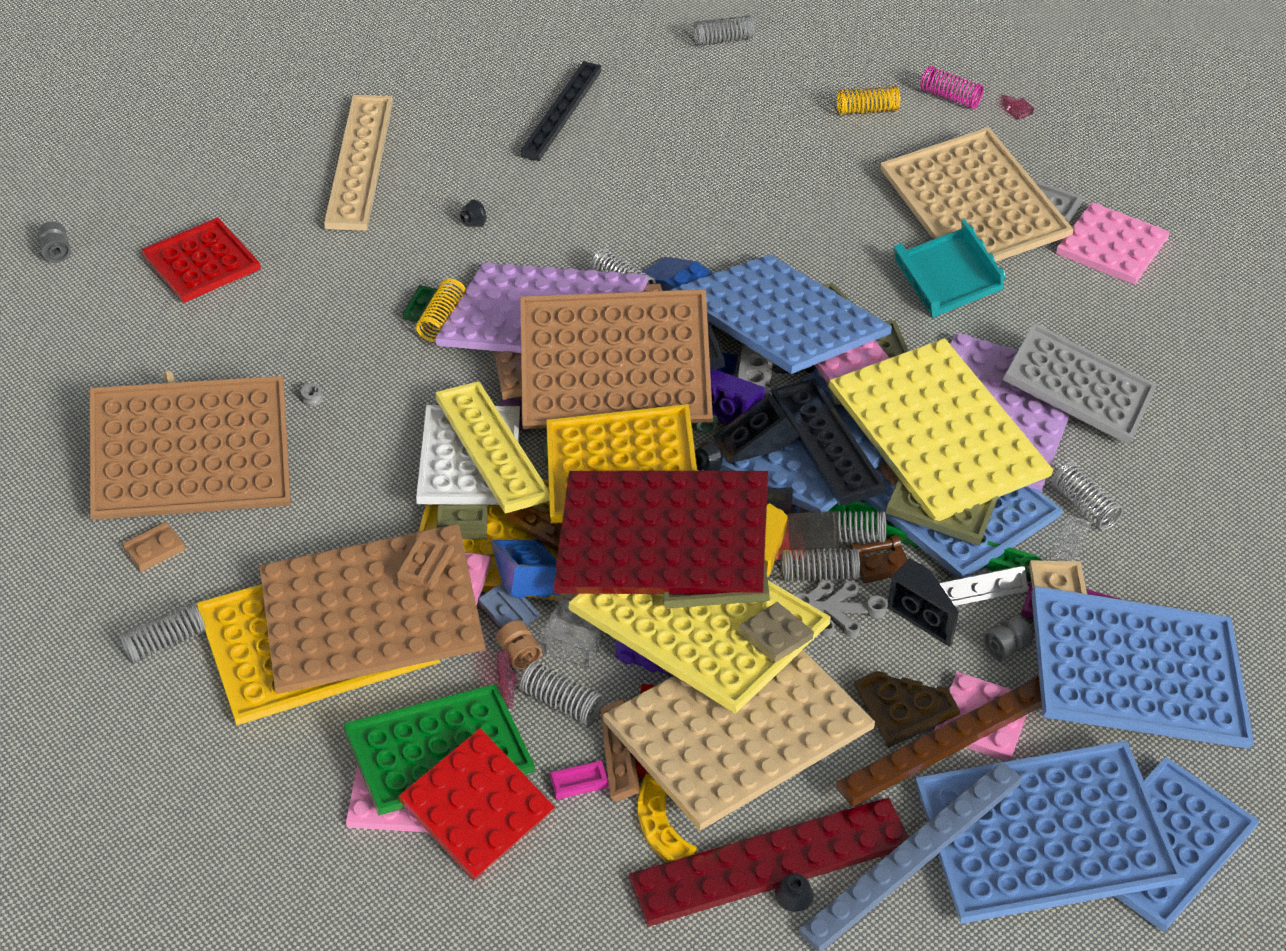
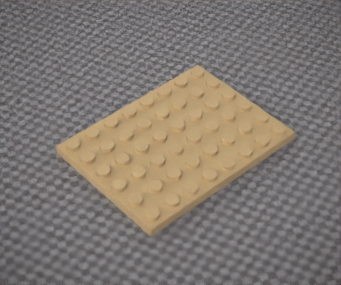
(984, 185)
(724, 759)

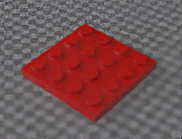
(200, 259)
(476, 804)

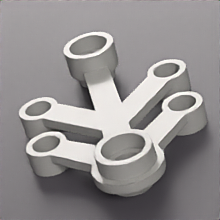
(835, 608)

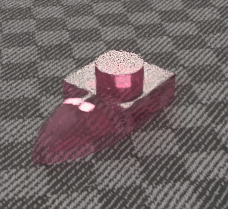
(1016, 107)

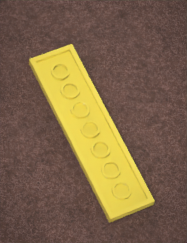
(492, 447)

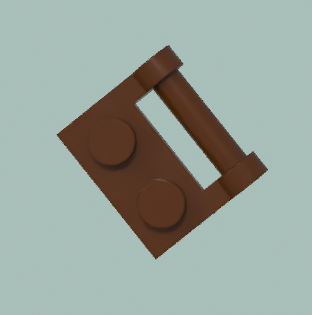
(881, 565)

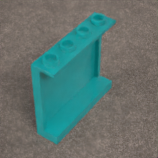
(950, 270)

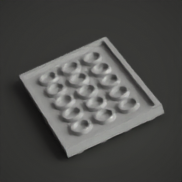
(1080, 383)

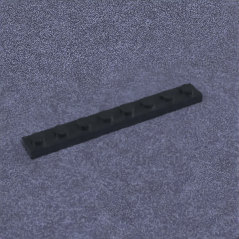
(560, 111)

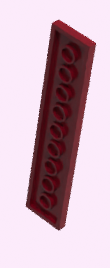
(764, 860)

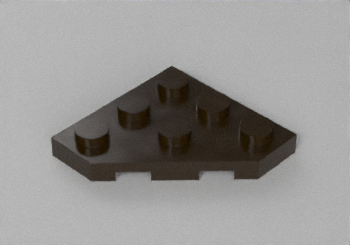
(904, 705)

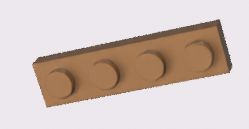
(620, 762)

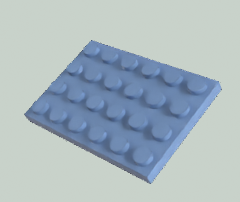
(1202, 833)

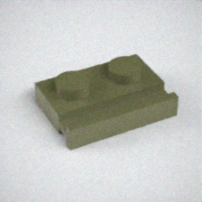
(470, 518)

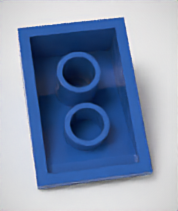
(674, 272)
(525, 567)

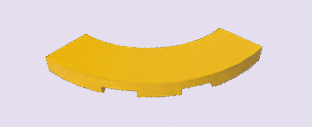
(655, 825)

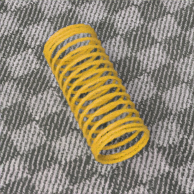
(841, 94)
(438, 293)

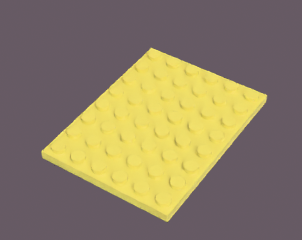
(940, 429)
(698, 641)

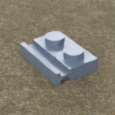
(506, 608)

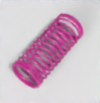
(930, 80)

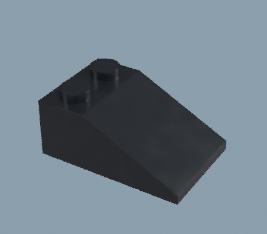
(756, 432)
(922, 601)

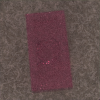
(506, 678)

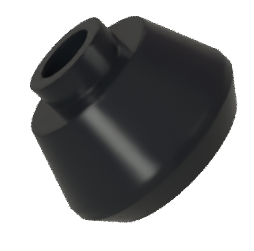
(473, 214)
(708, 457)
(794, 893)

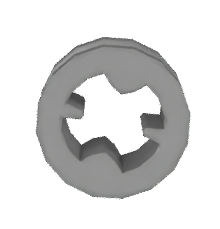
(314, 399)

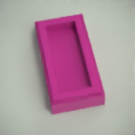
(578, 780)

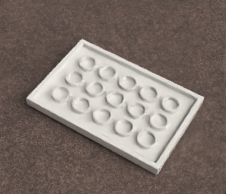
(447, 469)

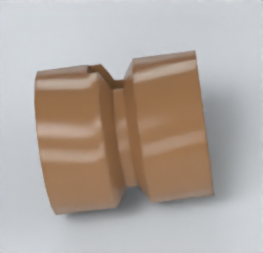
(519, 644)

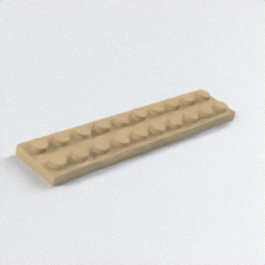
(359, 163)

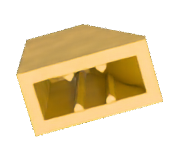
(775, 532)

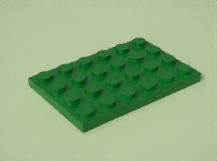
(409, 741)

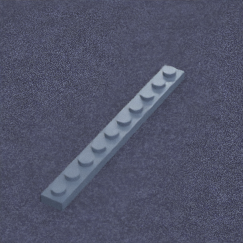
(910, 857)

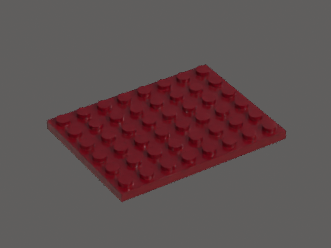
(663, 532)

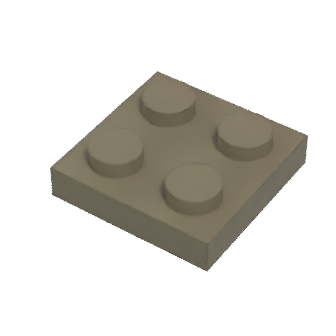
(776, 632)

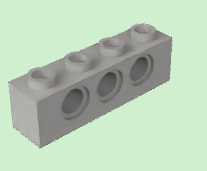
(755, 368)

